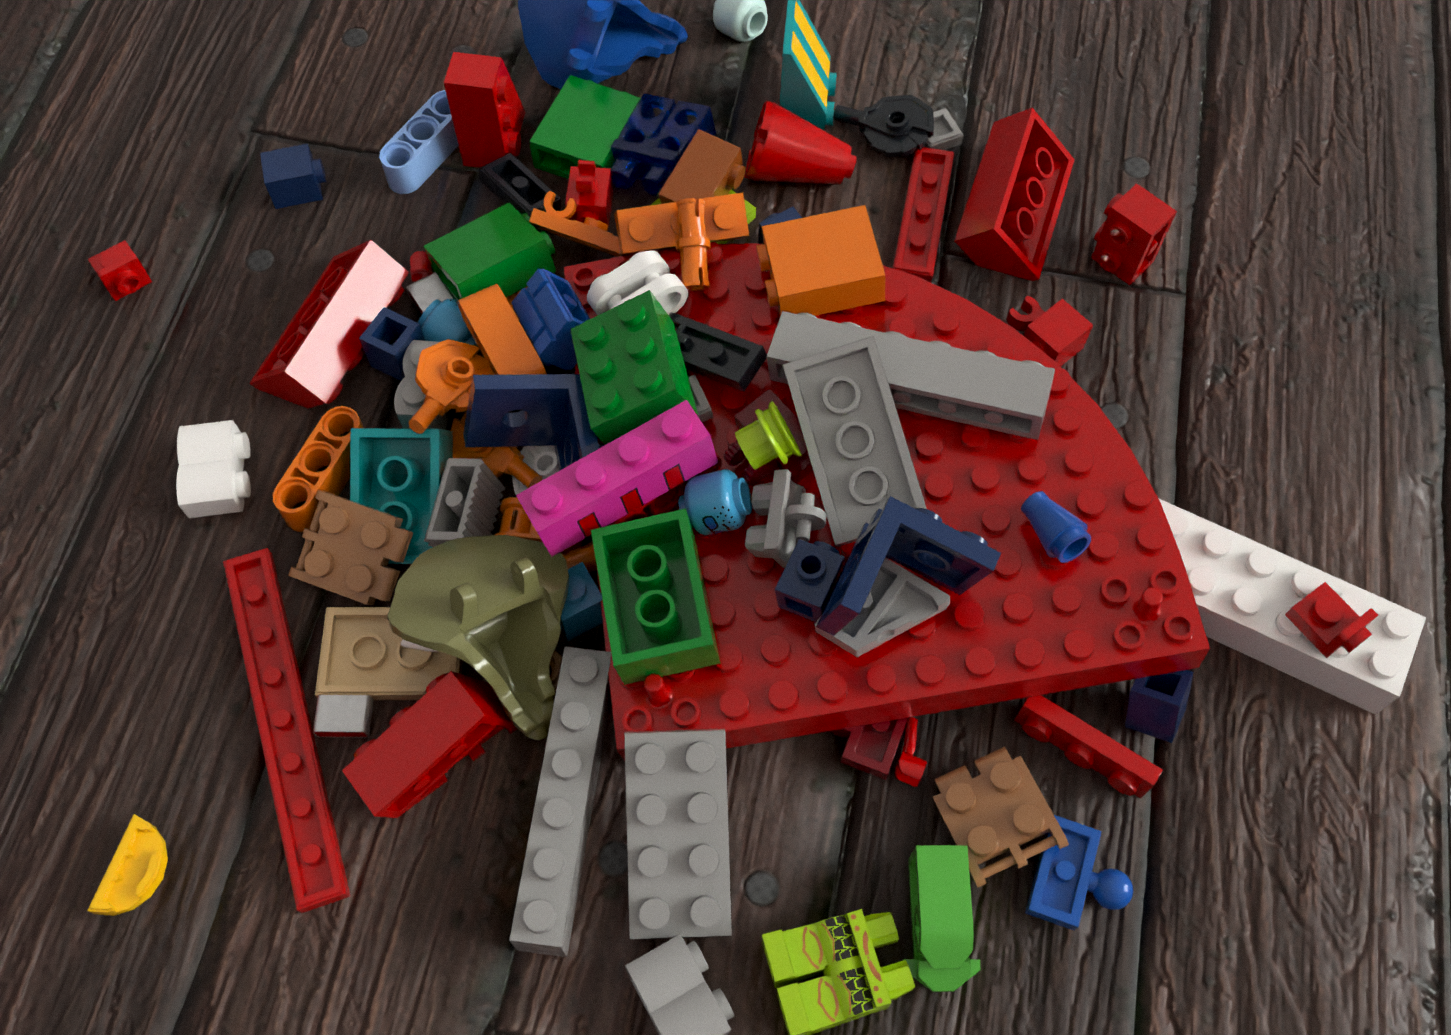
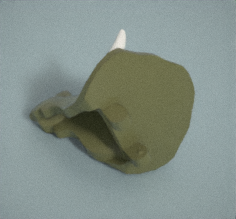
(496, 609)

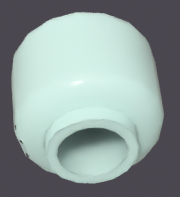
(740, 18)

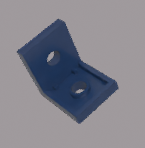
(550, 414)
(915, 541)

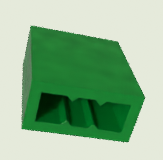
(581, 126)
(491, 251)

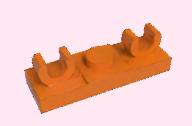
(590, 233)

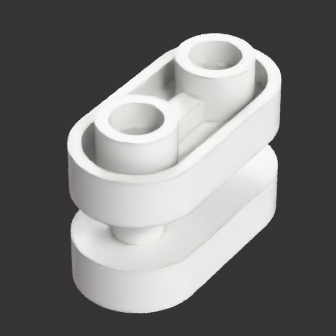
(639, 274)

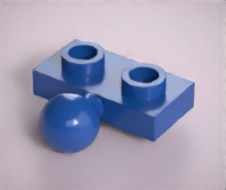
(1067, 875)

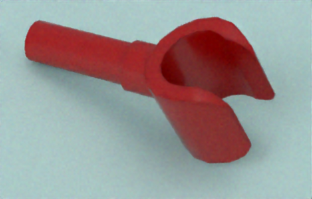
(420, 266)
(909, 766)

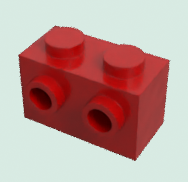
(1132, 233)

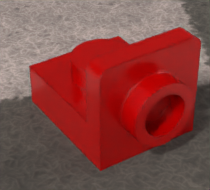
(120, 270)
(1330, 621)

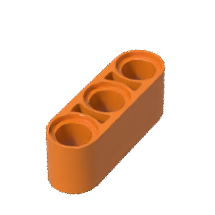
(499, 333)
(320, 449)

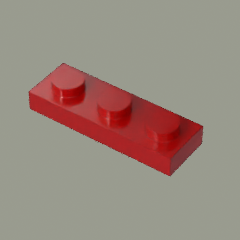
(1088, 746)

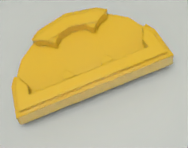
(133, 871)

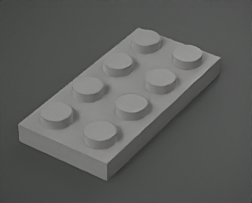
(852, 435)
(677, 833)

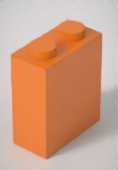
(822, 263)

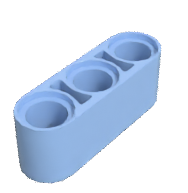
(419, 146)

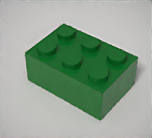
(630, 366)
(654, 597)

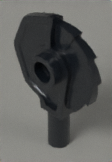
(893, 124)

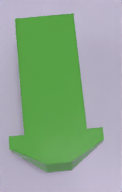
(941, 917)

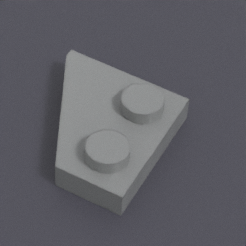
(892, 607)

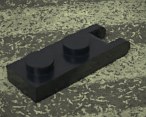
(718, 353)

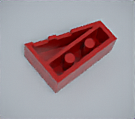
(483, 108)
(425, 743)

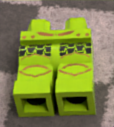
(847, 957)

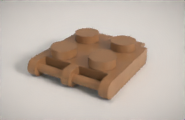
(352, 549)
(996, 813)

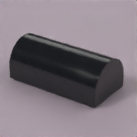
(516, 185)

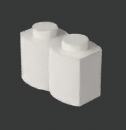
(212, 469)

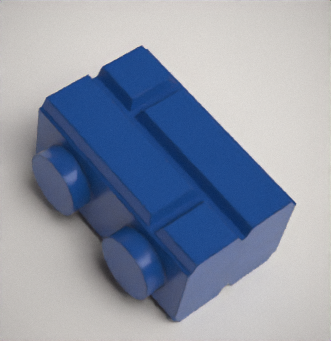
(547, 315)

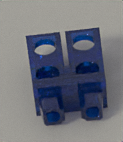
(654, 144)

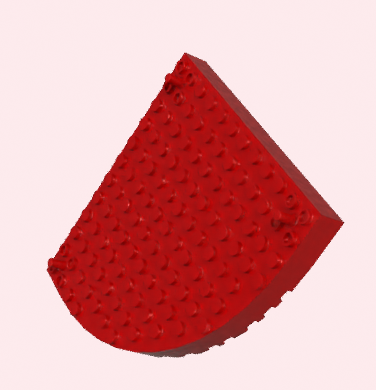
(1011, 636)

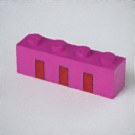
(619, 477)

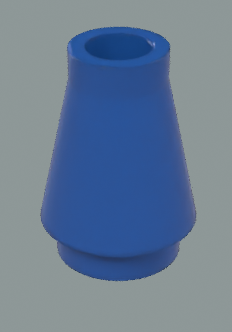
(1058, 530)

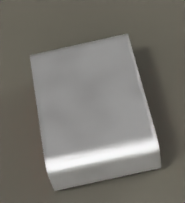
(427, 290)
(343, 716)

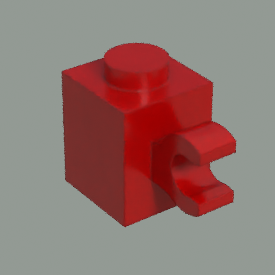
(591, 191)
(1057, 332)

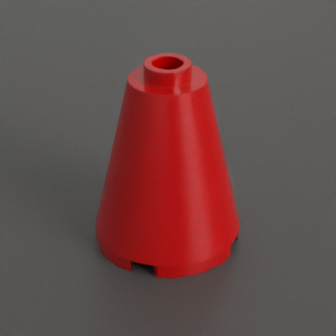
(796, 150)

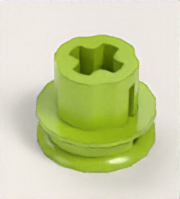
(767, 438)

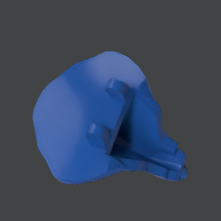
(594, 37)

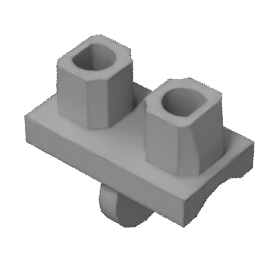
(789, 518)

